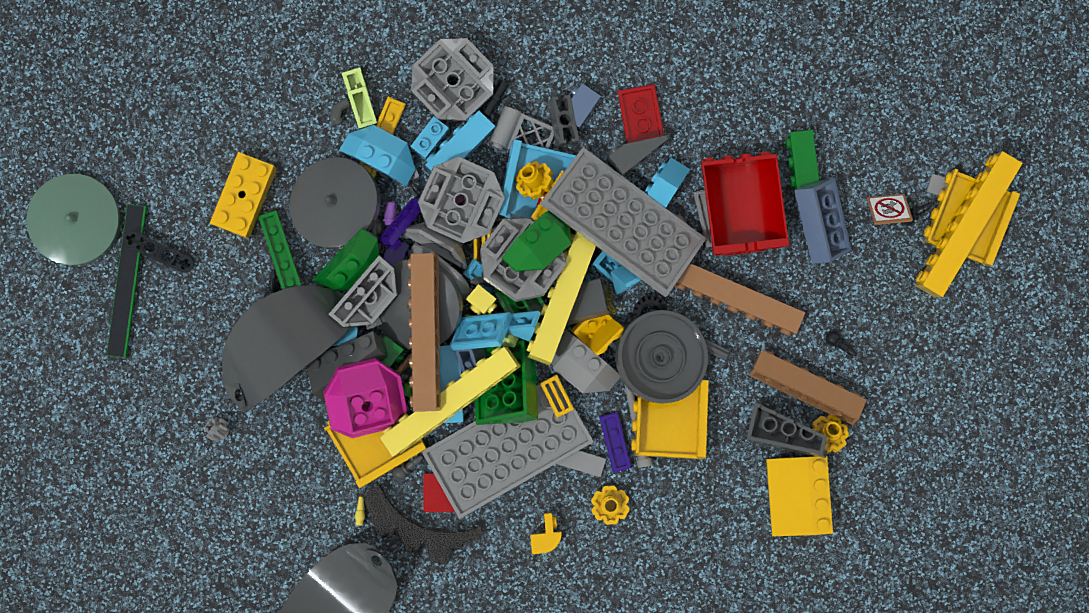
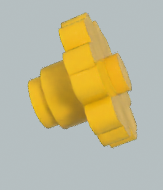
(534, 180)
(834, 430)
(610, 505)

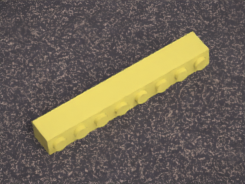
(561, 300)
(453, 399)

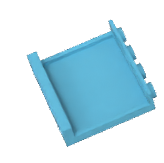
(519, 156)

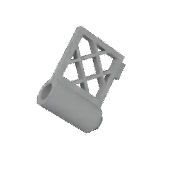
(509, 126)

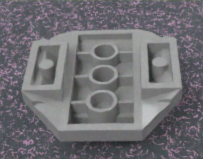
(447, 60)
(481, 202)
(499, 274)

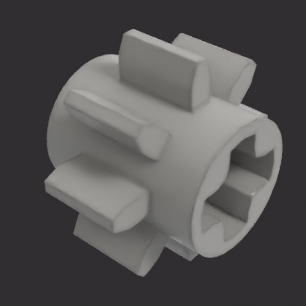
(216, 429)

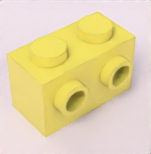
(481, 301)

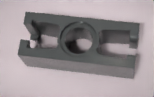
(568, 115)

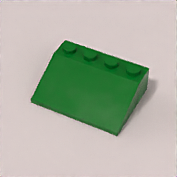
(513, 397)

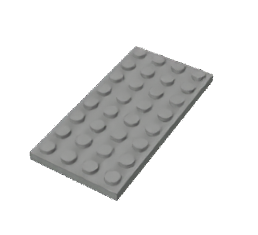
(623, 221)
(494, 458)

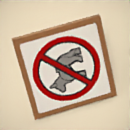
(889, 209)

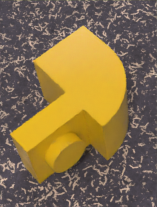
(547, 540)

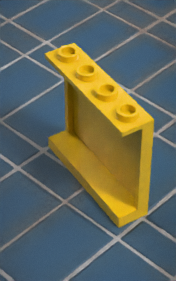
(951, 198)
(672, 428)
(368, 455)

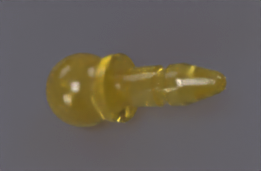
(612, 308)

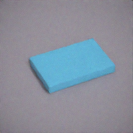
(481, 331)

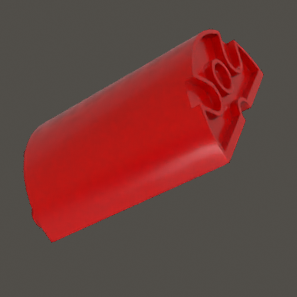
(744, 204)

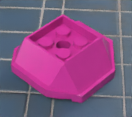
(361, 383)

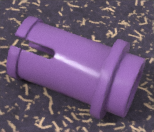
(390, 213)

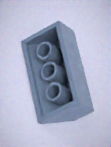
(823, 220)

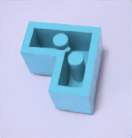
(667, 181)

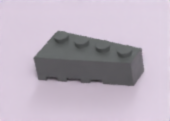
(357, 350)
(781, 432)

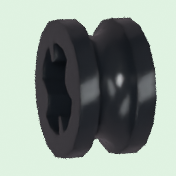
(383, 180)

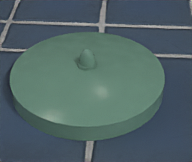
(73, 219)

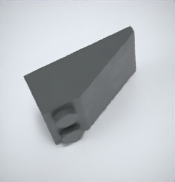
(631, 155)

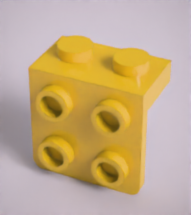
(598, 333)

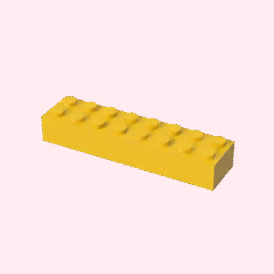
(968, 224)

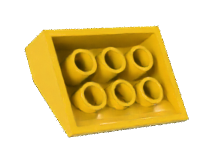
(799, 496)

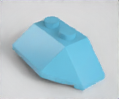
(381, 152)

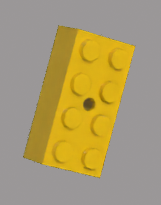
(237, 213)

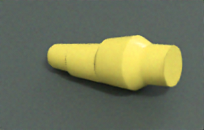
(360, 512)

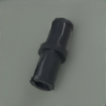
(491, 104)

